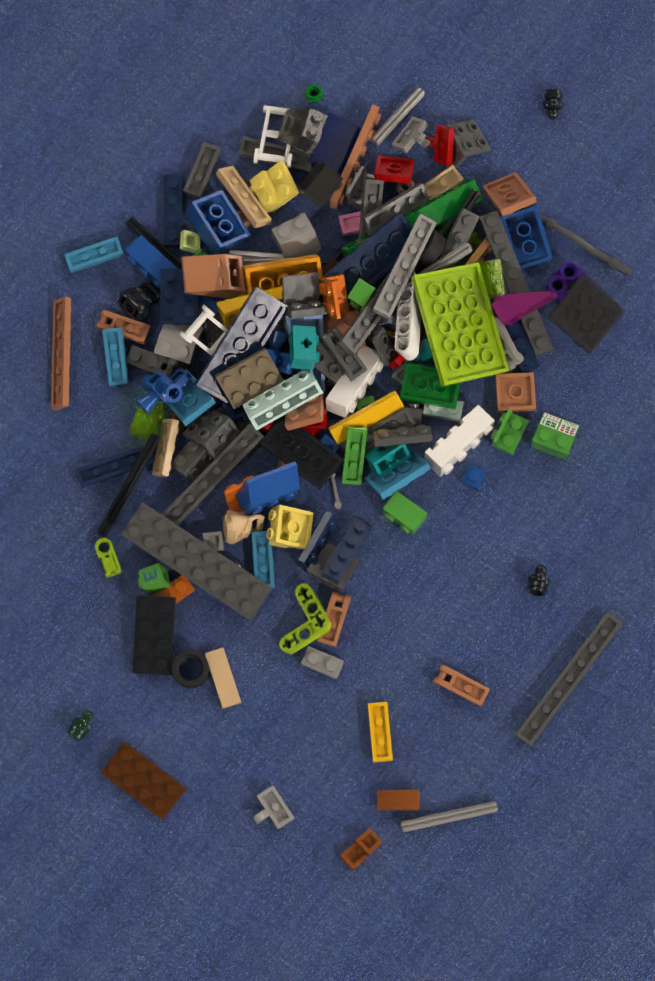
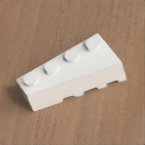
(459, 441)

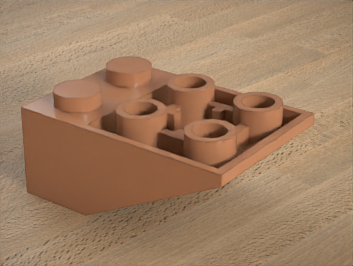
(213, 275)

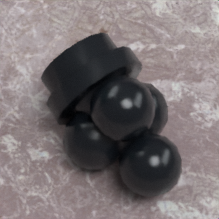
(552, 102)
(538, 582)

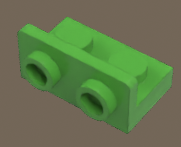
(509, 433)

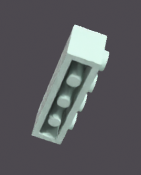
(282, 398)

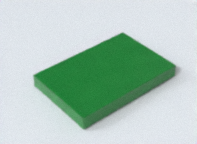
(423, 386)

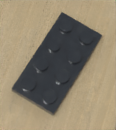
(313, 459)
(154, 635)

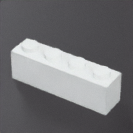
(346, 393)

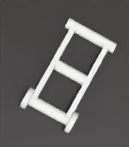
(259, 155)
(188, 335)

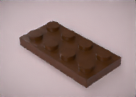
(143, 781)

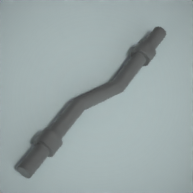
(613, 263)

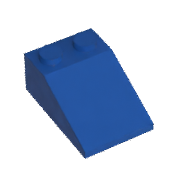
(527, 236)

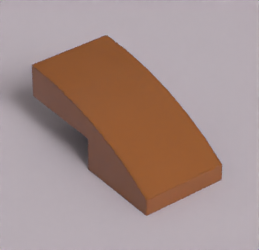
(398, 800)
(360, 849)

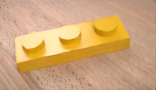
(380, 732)

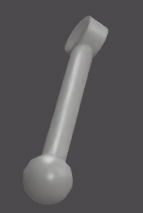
(337, 505)

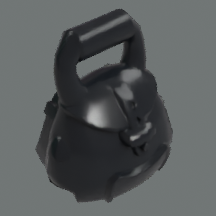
(137, 302)

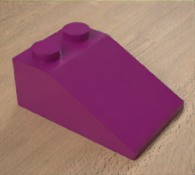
(514, 307)

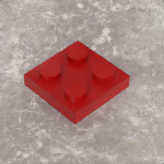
(394, 169)

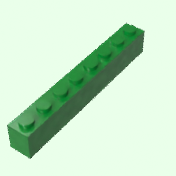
(437, 209)

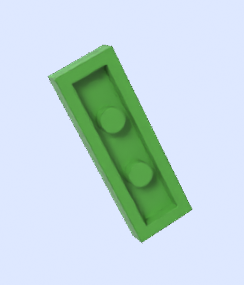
(354, 455)

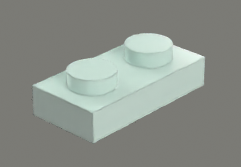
(444, 413)

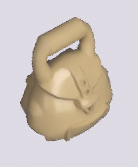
(239, 526)

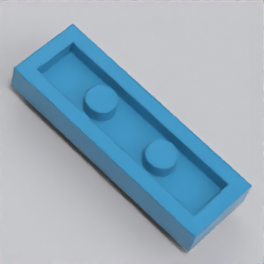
(94, 254)
(115, 356)
(263, 558)

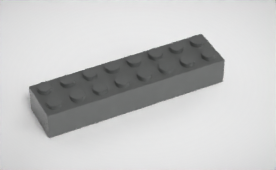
(197, 561)

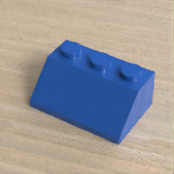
(217, 223)
(269, 489)

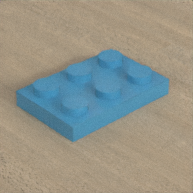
(192, 403)
(399, 476)

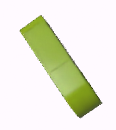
(108, 559)

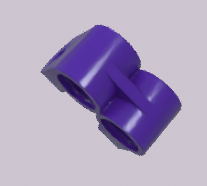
(563, 280)

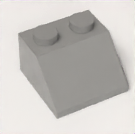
(296, 237)
(175, 346)

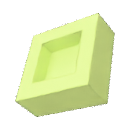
(189, 241)

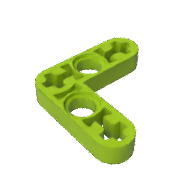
(311, 625)

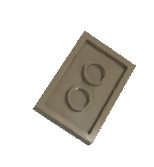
(249, 378)

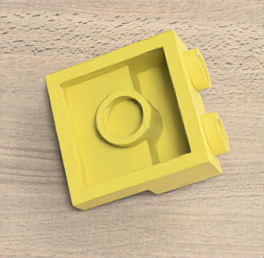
(274, 187)
(289, 527)

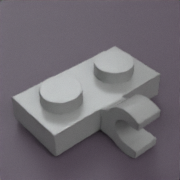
(410, 134)
(274, 808)

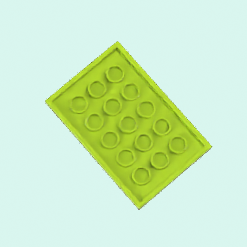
(460, 324)

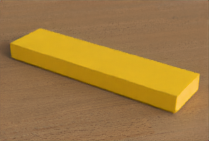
(367, 416)

